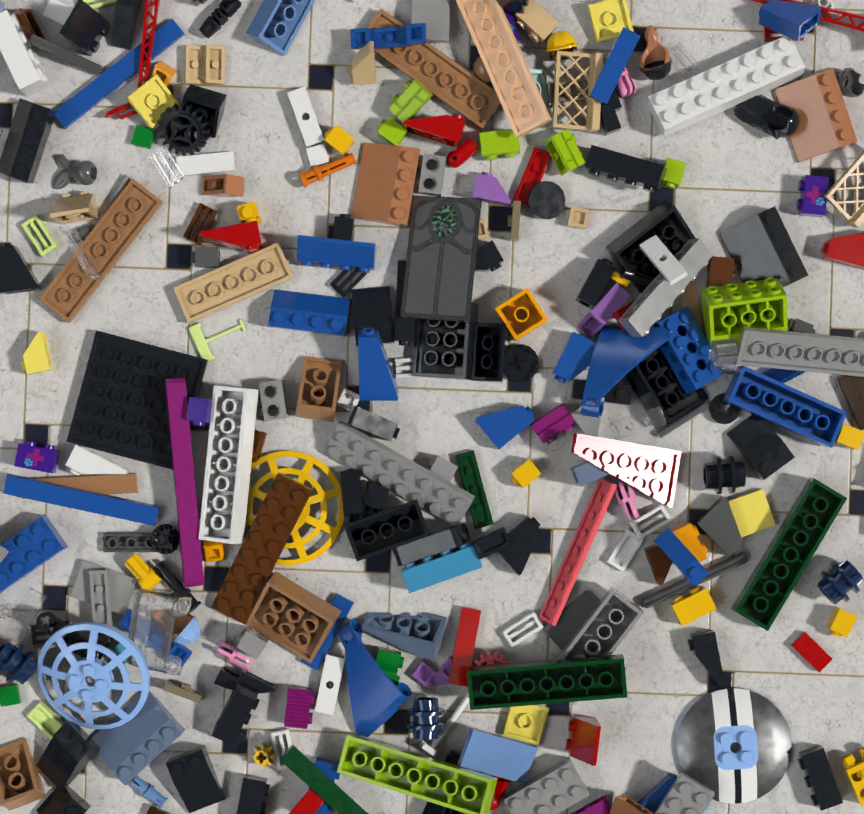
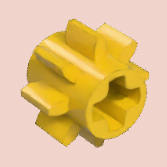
(260, 759)

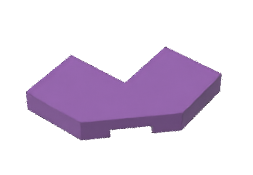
(429, 676)

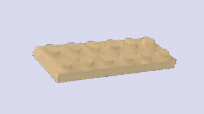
(233, 282)

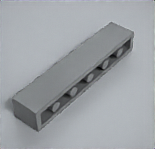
(660, 294)

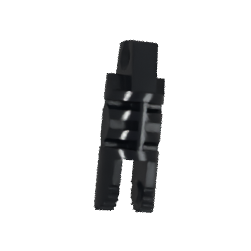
(212, 24)

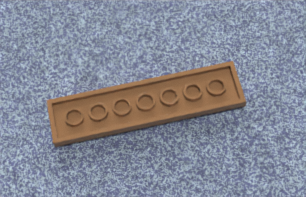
(440, 75)
(105, 247)

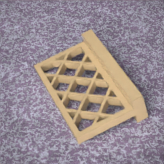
(593, 106)
(856, 218)

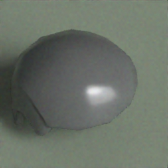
(849, 83)

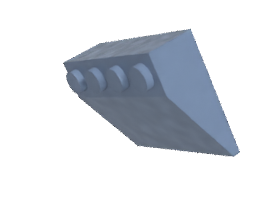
(139, 741)

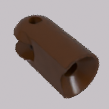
(259, 439)

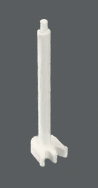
(431, 749)

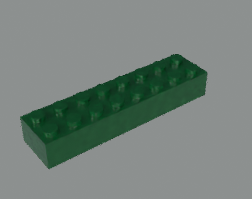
(789, 553)
(547, 682)

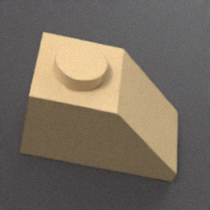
(363, 66)

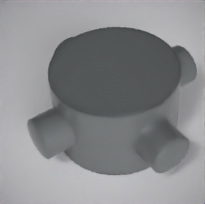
(84, 232)

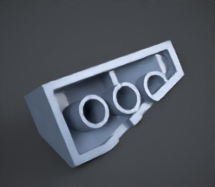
(415, 634)

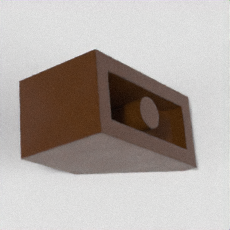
(720, 271)
(658, 562)

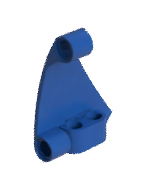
(612, 359)
(371, 691)

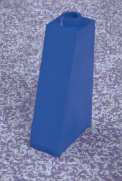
(375, 372)

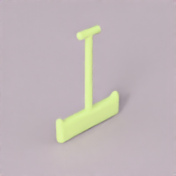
(201, 342)

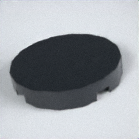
(546, 200)
(520, 363)

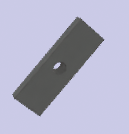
(120, 542)

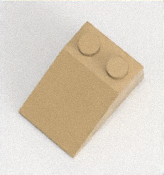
(75, 209)

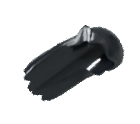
(768, 116)

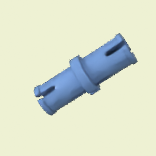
(148, 791)

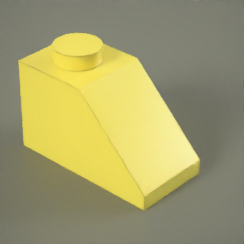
(37, 356)

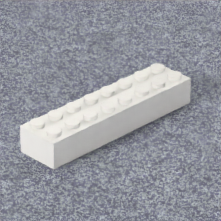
(726, 85)
(228, 464)

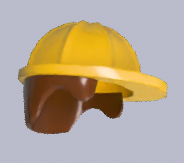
(560, 42)

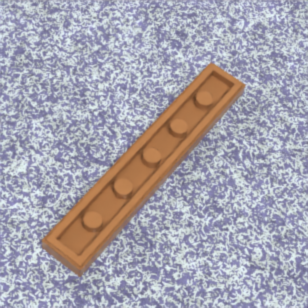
(100, 484)

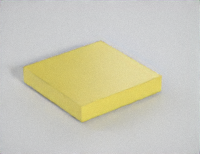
(609, 18)
(152, 100)
(752, 512)
(526, 723)

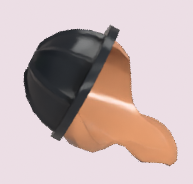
(655, 59)

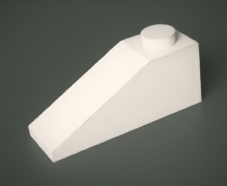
(88, 462)

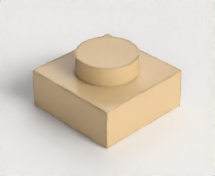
(578, 217)

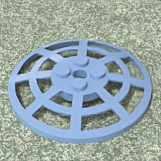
(98, 671)

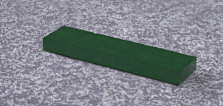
(473, 484)

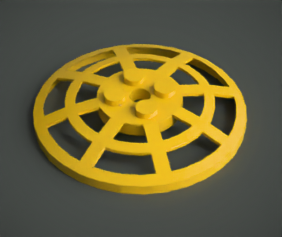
(304, 517)

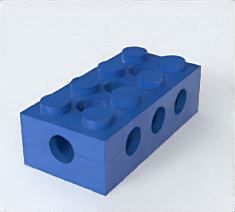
(687, 351)

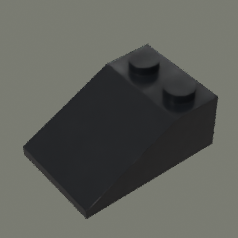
(85, 28)
(373, 310)
(760, 446)
(67, 754)
(195, 779)

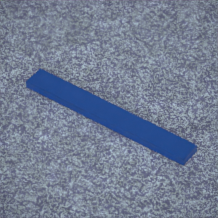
(116, 76)
(81, 499)

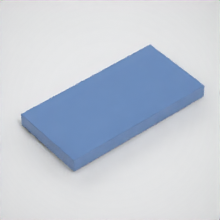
(497, 755)

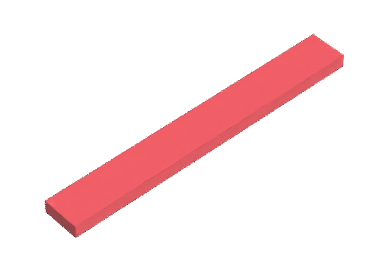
(577, 551)

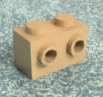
(536, 22)

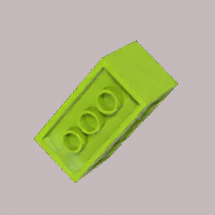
(743, 305)

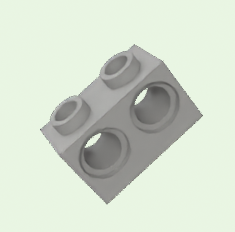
(436, 175)
(278, 399)
(252, 642)

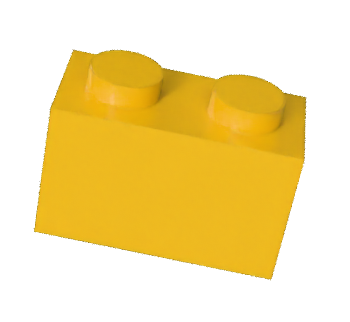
(693, 605)

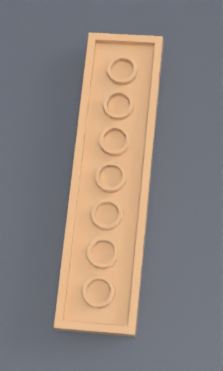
(505, 65)

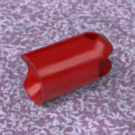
(462, 153)
(500, 789)

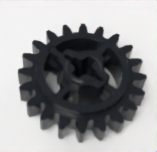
(189, 142)

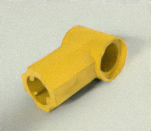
(145, 575)

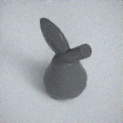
(83, 172)

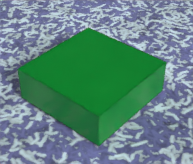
(143, 137)
(9, 695)

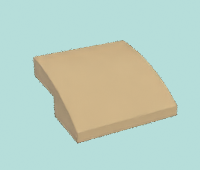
(204, 65)

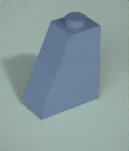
(587, 473)

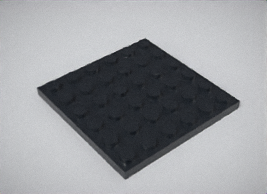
(125, 398)

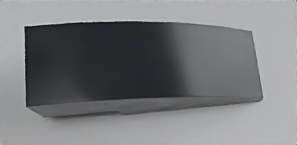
(608, 114)
(229, 679)

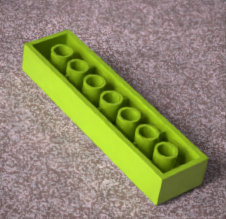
(417, 775)

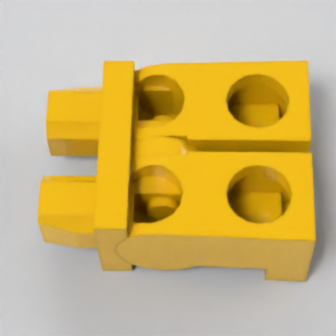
(855, 774)

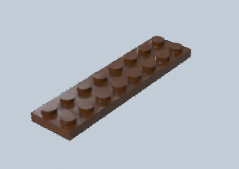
(262, 548)

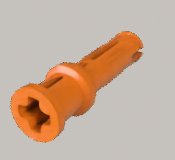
(318, 172)

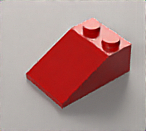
(441, 129)
(238, 237)
(583, 739)

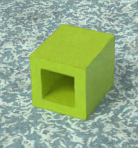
(391, 131)
(674, 173)

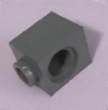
(206, 257)

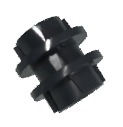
(727, 474)

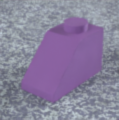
(490, 190)

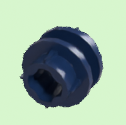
(840, 581)
(15, 663)
(425, 718)

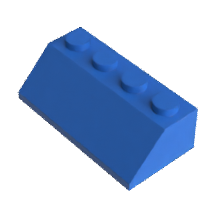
(336, 253)
(309, 313)

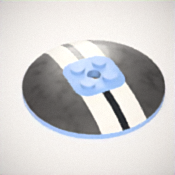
(728, 718)

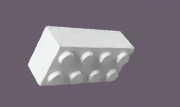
(19, 56)

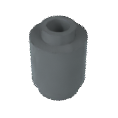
(798, 325)

